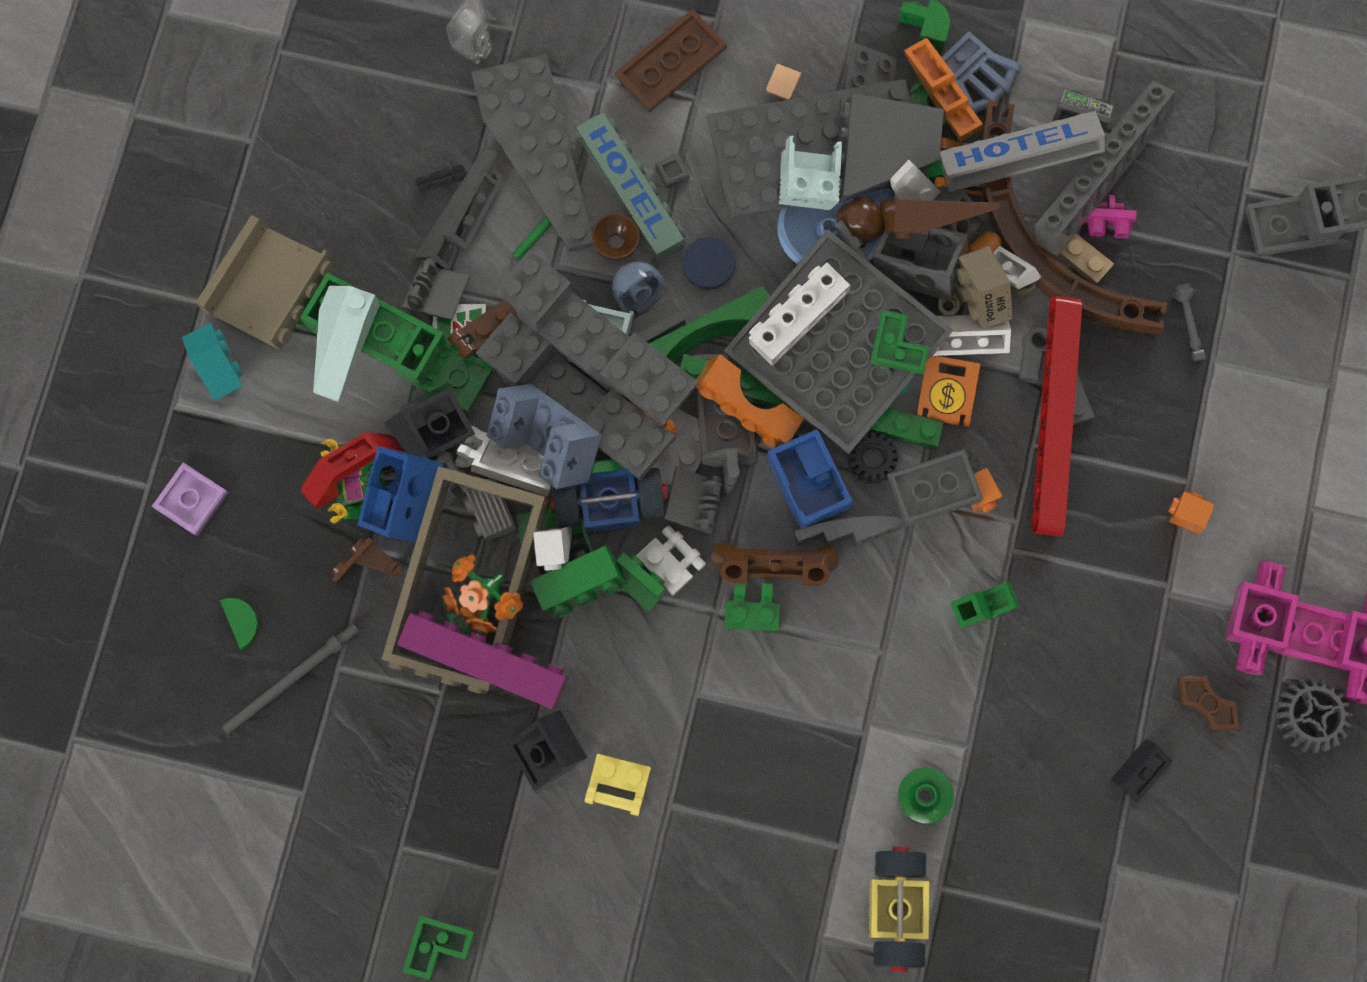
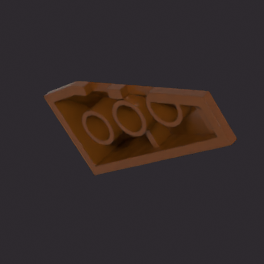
(919, 216)

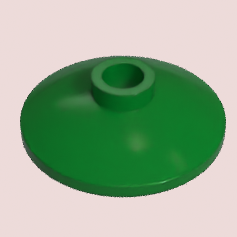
(940, 794)

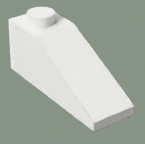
(552, 547)

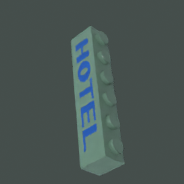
(630, 186)

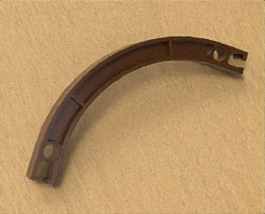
(1055, 279)

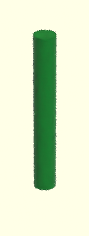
(531, 239)

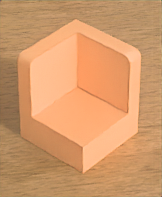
(783, 82)

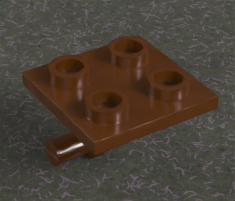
(369, 556)

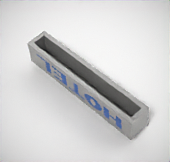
(1022, 151)

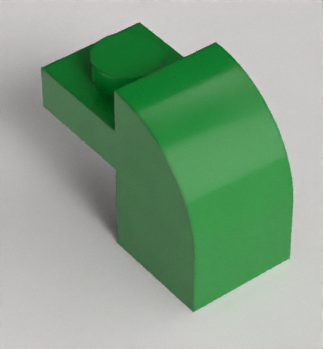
(932, 19)
(984, 605)

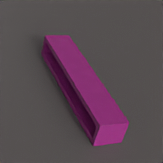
(483, 660)

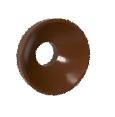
(613, 225)

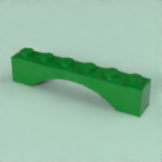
(720, 322)

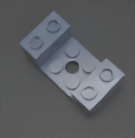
(532, 418)

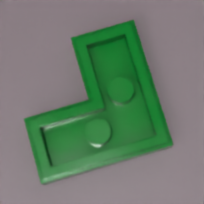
(891, 350)

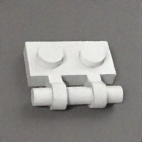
(660, 560)

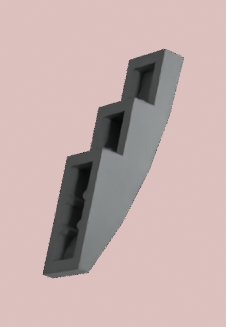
(859, 528)

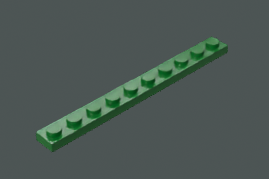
(892, 424)

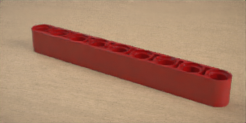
(1056, 416)

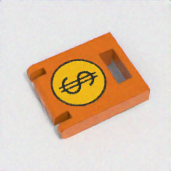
(947, 394)

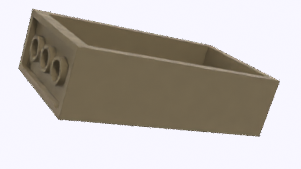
(418, 563)

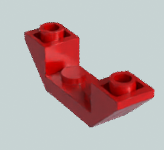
(340, 463)

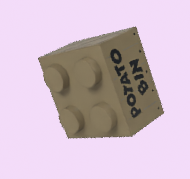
(984, 288)

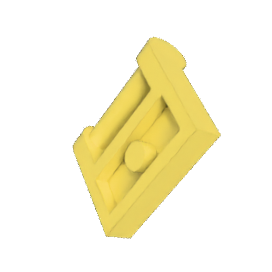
(619, 775)

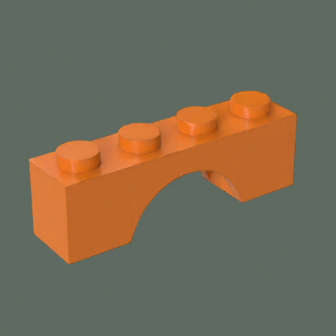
(721, 383)

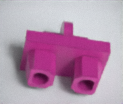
(1111, 214)

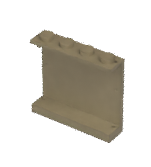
(264, 283)

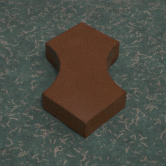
(1218, 712)

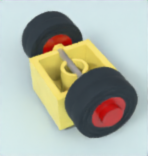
(899, 909)

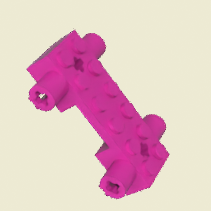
(1296, 630)

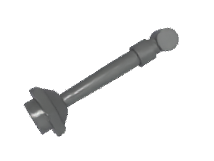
(1183, 294)

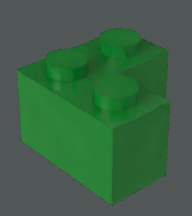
(433, 939)

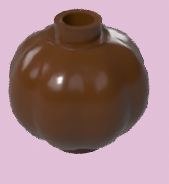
(862, 219)

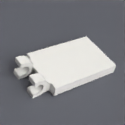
(513, 466)

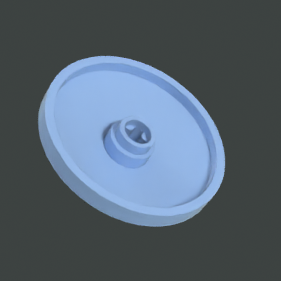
(803, 226)

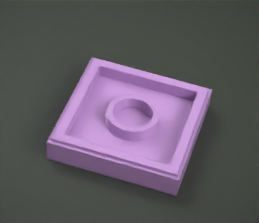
(190, 499)

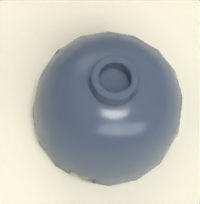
(637, 286)

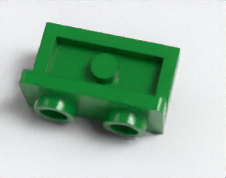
(640, 585)

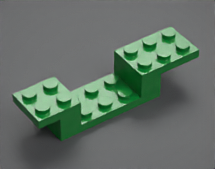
(412, 349)

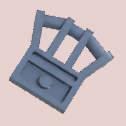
(972, 55)

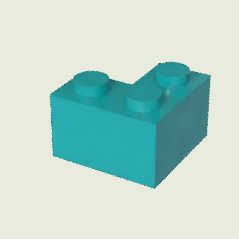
(210, 358)

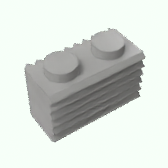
(491, 514)

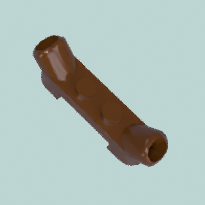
(740, 563)

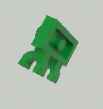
(752, 615)

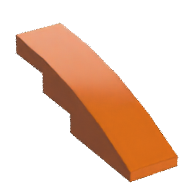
(943, 90)

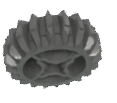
(1318, 725)

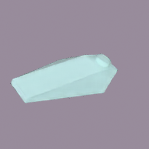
(342, 330)

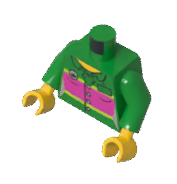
(353, 487)

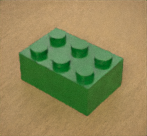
(579, 582)

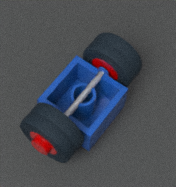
(610, 501)

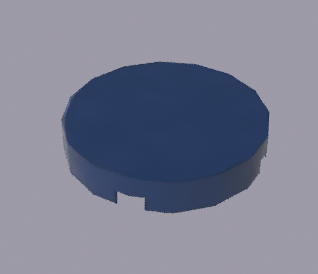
(708, 263)

